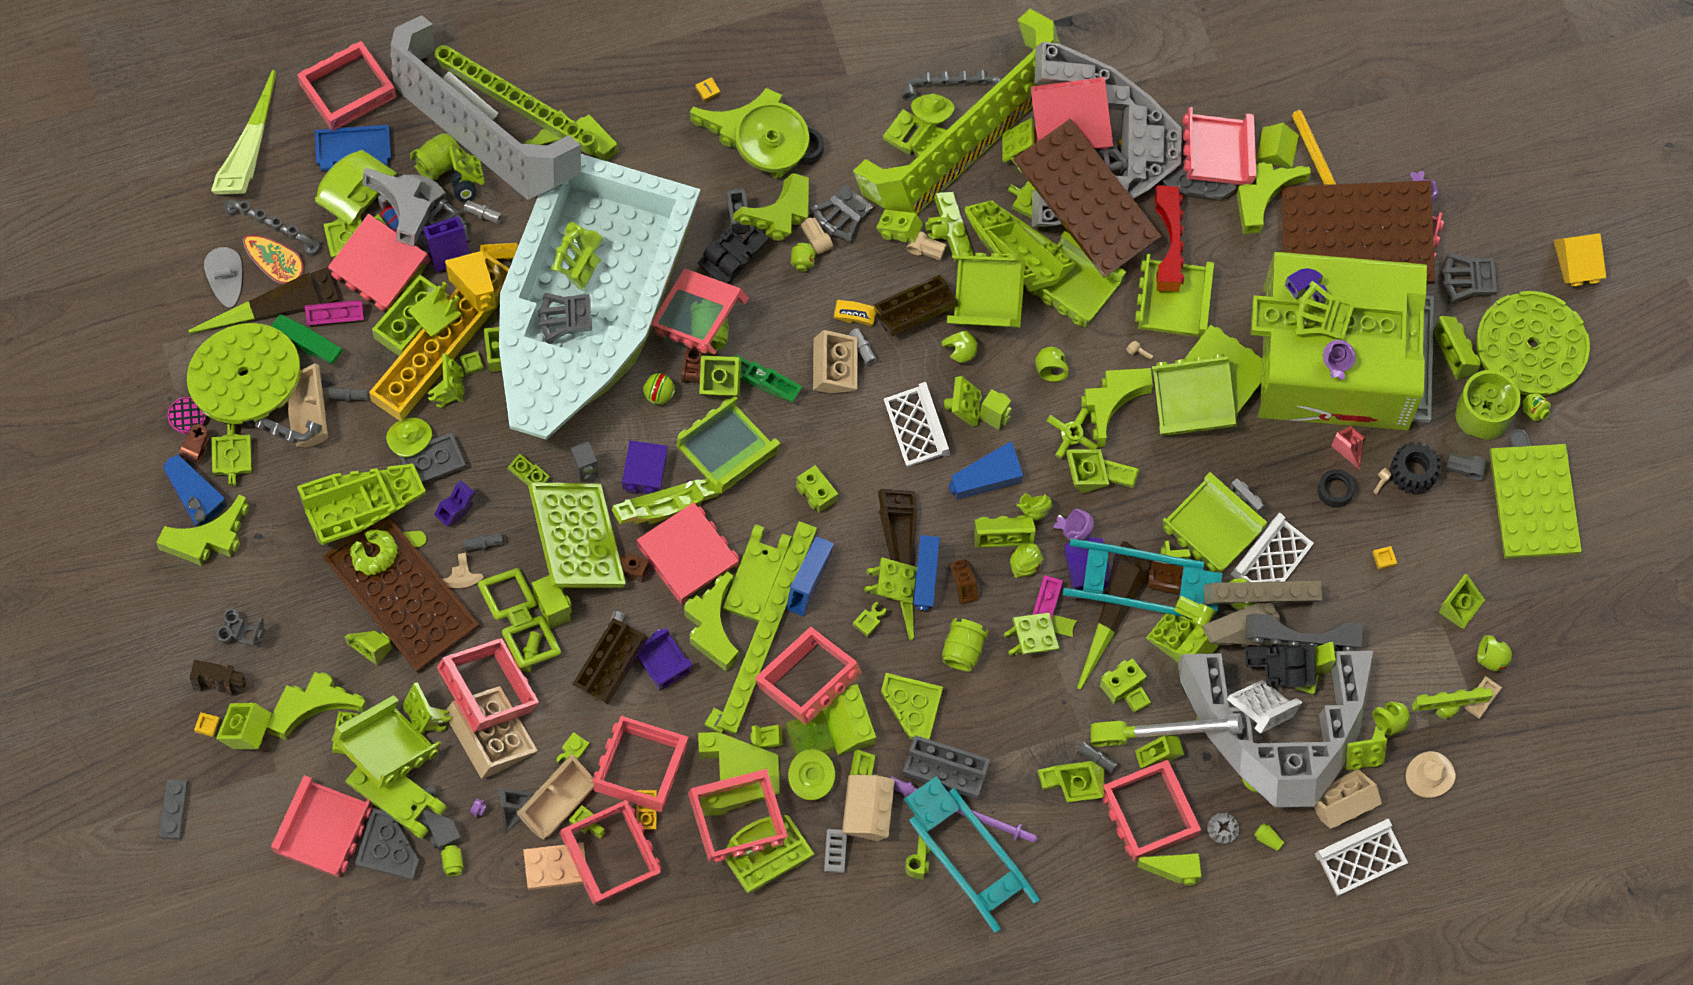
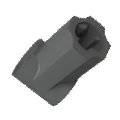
(1471, 466)

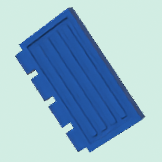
(337, 144)

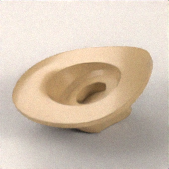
(1430, 775)

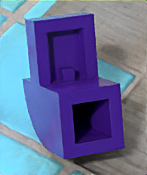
(1299, 283)
(457, 505)

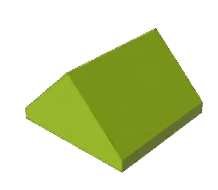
(1277, 145)
(1087, 469)
(1462, 602)
(1081, 780)

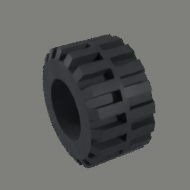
(1420, 455)

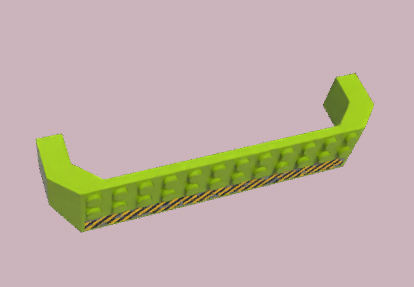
(915, 185)

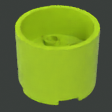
(1487, 404)

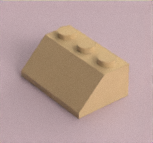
(834, 362)
(1347, 799)
(868, 806)

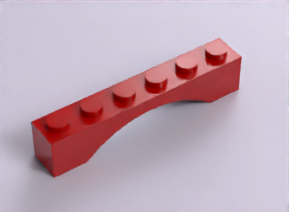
(1167, 207)

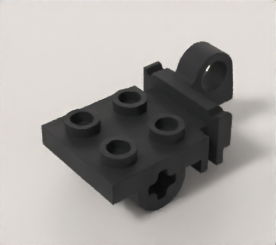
(730, 254)
(1285, 665)

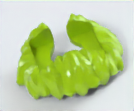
(382, 561)

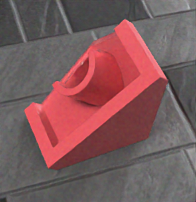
(1349, 444)

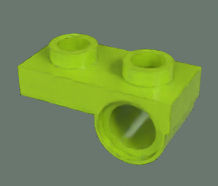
(922, 850)

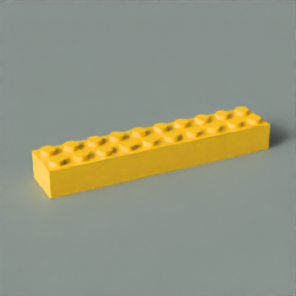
(422, 360)

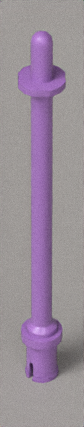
(909, 788)

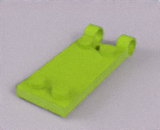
(756, 576)
(398, 799)

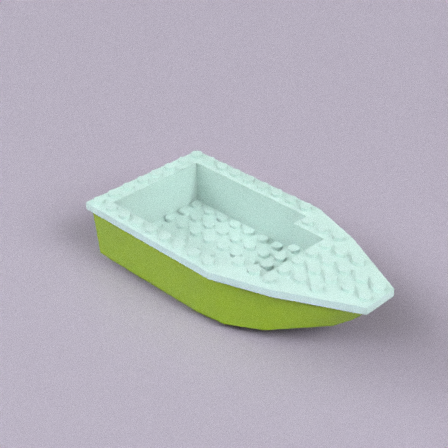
(643, 234)

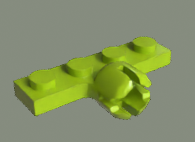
(949, 224)
(1449, 704)

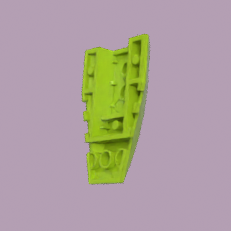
(352, 502)

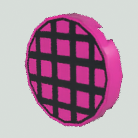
(184, 415)

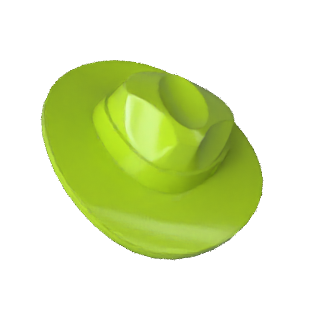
(932, 108)
(409, 437)
(811, 774)

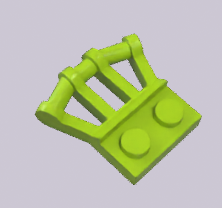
(582, 265)
(1335, 318)

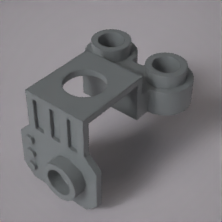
(237, 629)

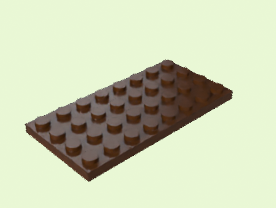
(1087, 198)
(406, 599)

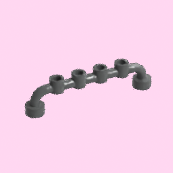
(909, 92)
(232, 207)
(291, 435)

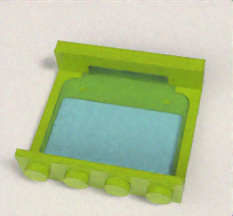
(726, 445)

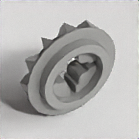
(1224, 836)

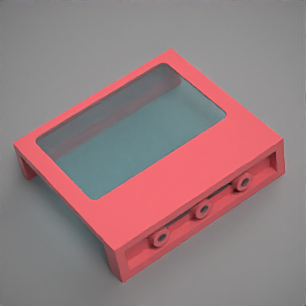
(696, 310)

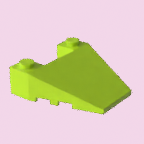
(736, 760)

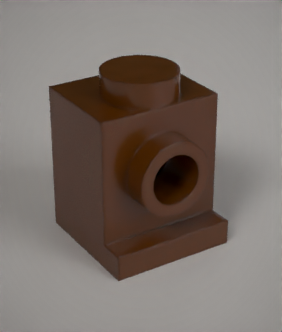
(636, 572)

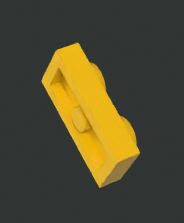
(498, 251)

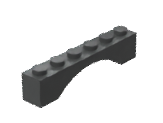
(1267, 628)

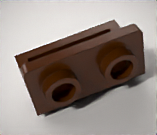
(1165, 577)

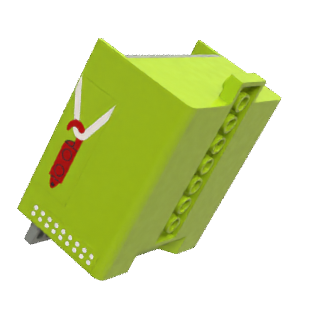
(1386, 329)

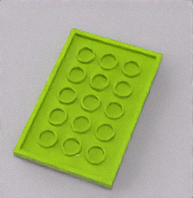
(1535, 501)
(576, 535)

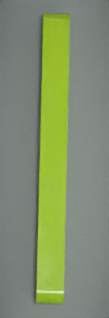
(510, 93)

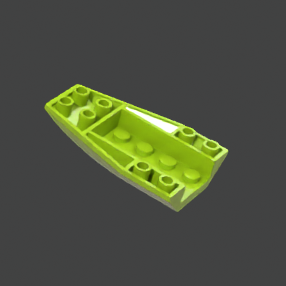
(1007, 234)

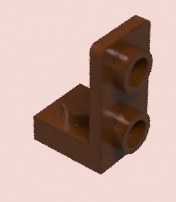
(964, 580)

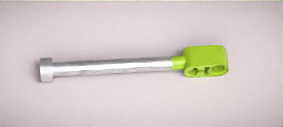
(1117, 732)

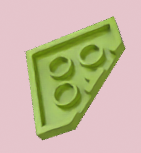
(912, 703)

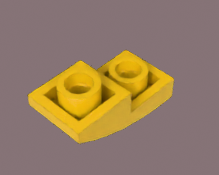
(644, 815)

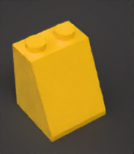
(1581, 259)
(472, 280)

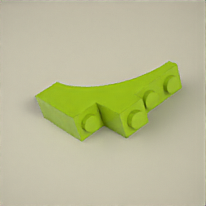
(726, 121)
(606, 145)
(1266, 185)
(787, 210)
(1116, 390)
(218, 535)
(709, 635)
(318, 697)

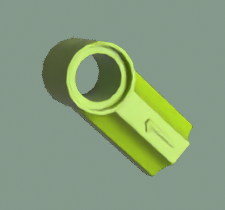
(591, 237)
(1197, 612)

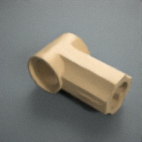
(817, 238)
(926, 246)

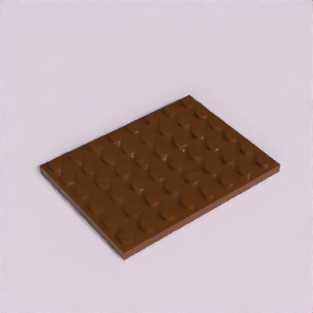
(1361, 221)

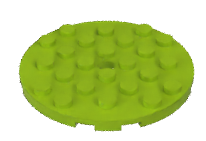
(1538, 317)
(233, 398)

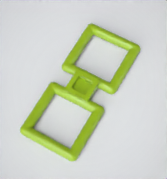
(519, 618)

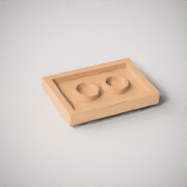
(551, 867)

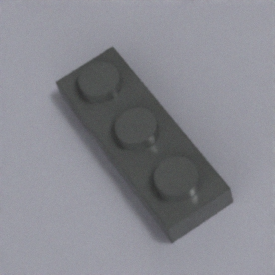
(173, 809)

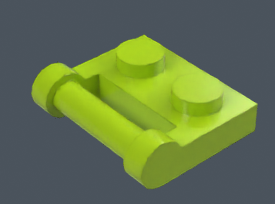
(901, 128)

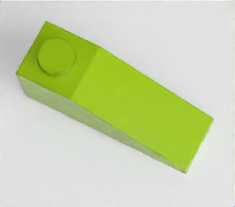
(1174, 867)

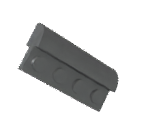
(951, 766)

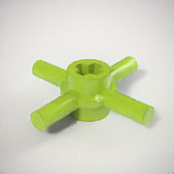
(1066, 433)

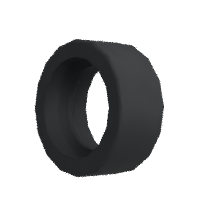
(815, 156)
(1340, 475)

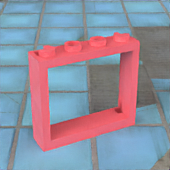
(357, 108)
(790, 657)
(463, 696)
(648, 732)
(729, 784)
(1123, 830)
(637, 831)

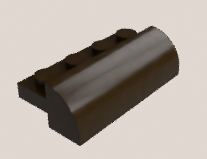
(915, 305)
(610, 661)

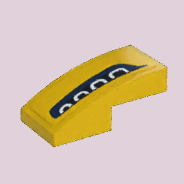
(854, 311)

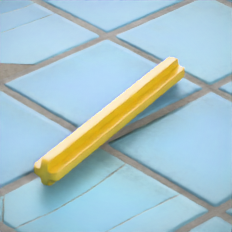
(1313, 148)

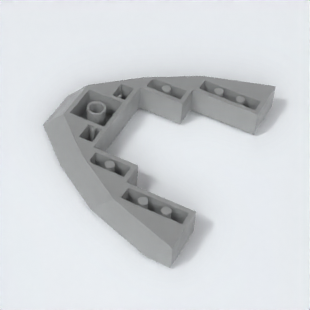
(1148, 133)
(1283, 771)

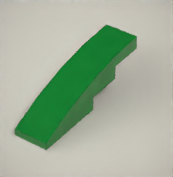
(308, 340)
(768, 380)

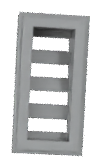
(831, 833)

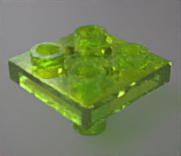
(809, 733)

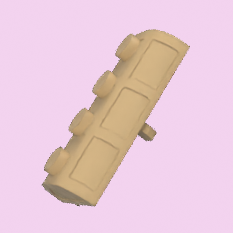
(308, 404)
(557, 798)

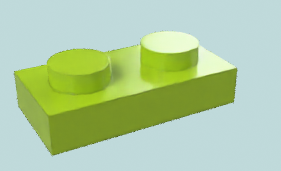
(862, 763)

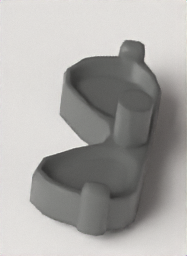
(193, 503)

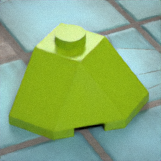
(370, 645)

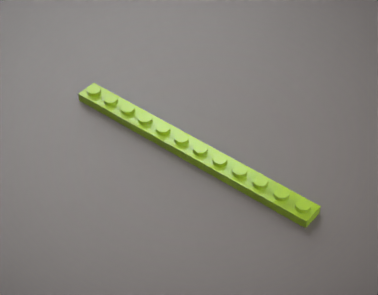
(766, 629)

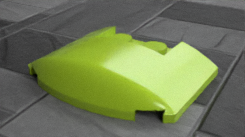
(343, 188)
(761, 867)

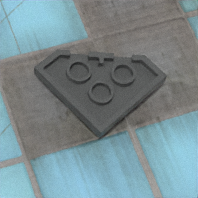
(1197, 188)
(386, 848)

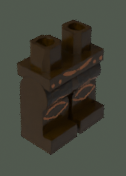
(217, 677)

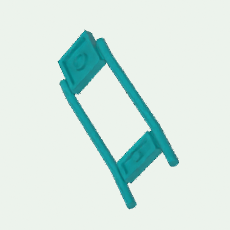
(1191, 585)
(934, 804)

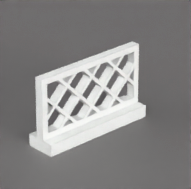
(933, 424)
(1263, 543)
(1264, 705)
(1358, 840)

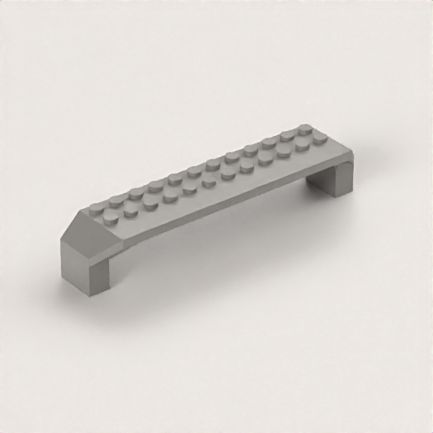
(523, 166)

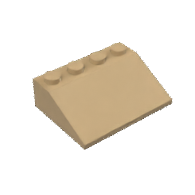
(496, 746)

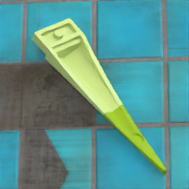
(241, 163)

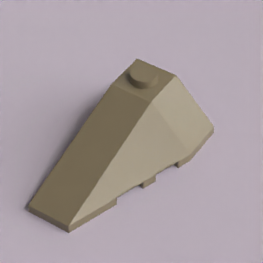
(1233, 626)

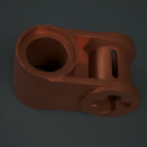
(691, 367)
(194, 447)

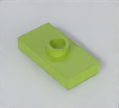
(1121, 474)

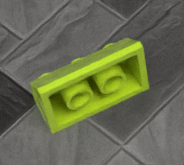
(1456, 347)
(1003, 531)
(849, 722)

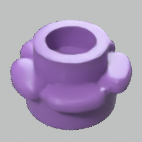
(478, 808)

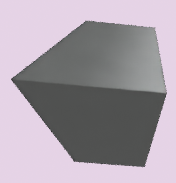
(511, 802)

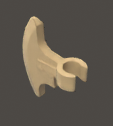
(461, 576)

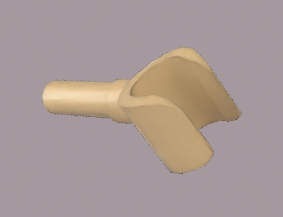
(1135, 347)
(1385, 477)

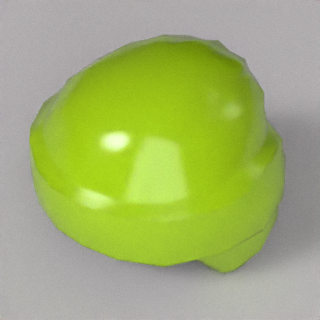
(1035, 507)

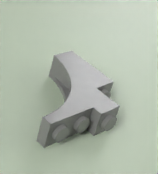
(403, 196)

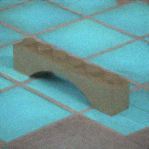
(1262, 592)

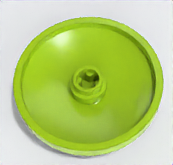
(771, 136)

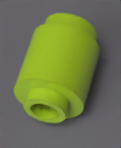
(452, 861)

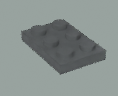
(437, 459)

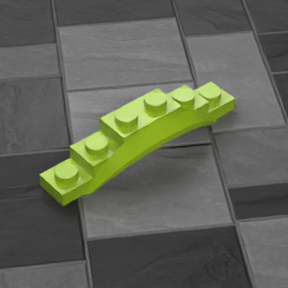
(664, 503)

